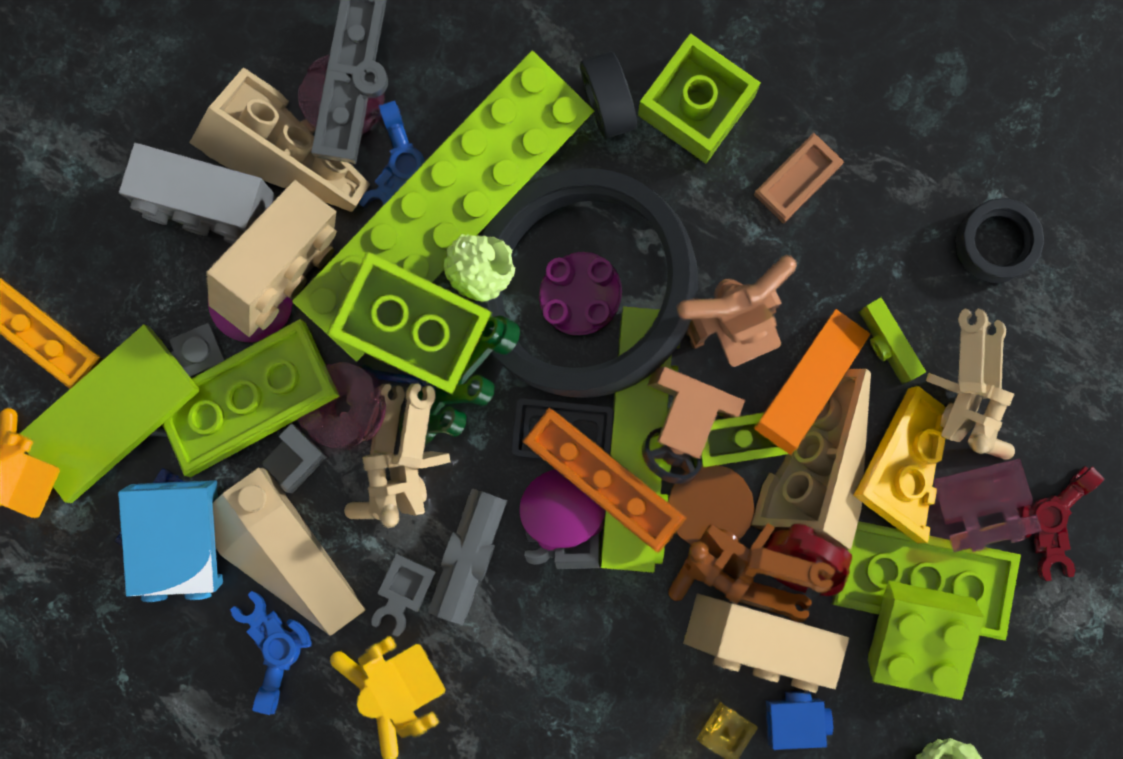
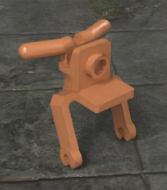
(739, 315)

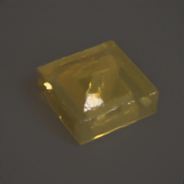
(726, 732)

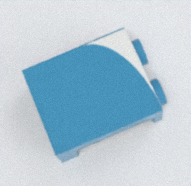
(169, 539)

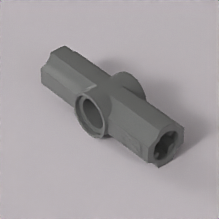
(467, 557)

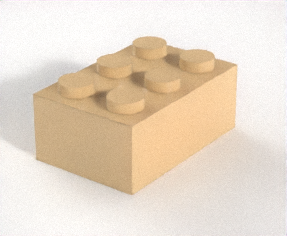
(272, 259)

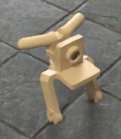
(978, 379)
(405, 487)

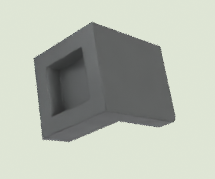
(294, 459)

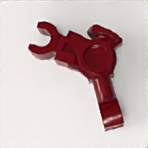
(1053, 519)

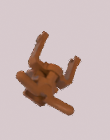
(722, 551)

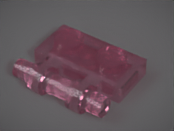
(982, 493)

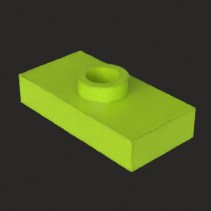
(890, 342)

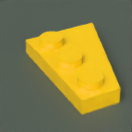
(904, 466)

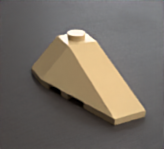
(260, 137)
(824, 471)
(276, 548)

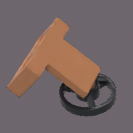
(686, 423)

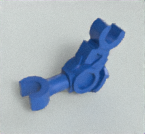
(402, 162)
(278, 647)

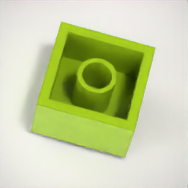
(698, 98)
(925, 640)

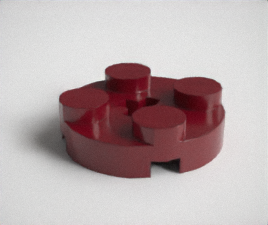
(805, 545)

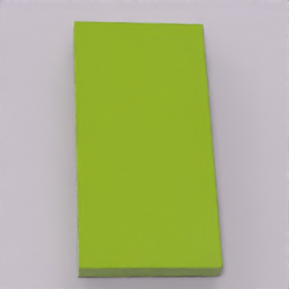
(250, 398)
(110, 412)
(891, 555)

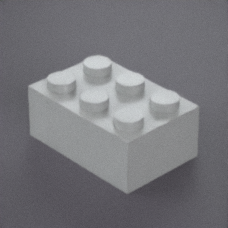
(193, 193)

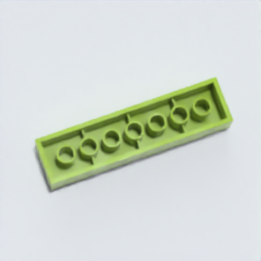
(458, 185)

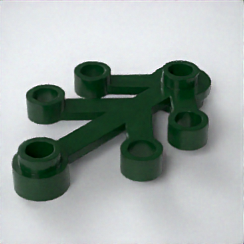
(498, 336)

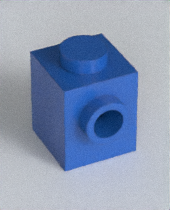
(798, 721)

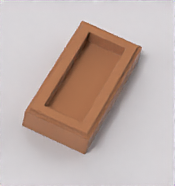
(798, 178)

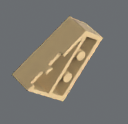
(766, 643)

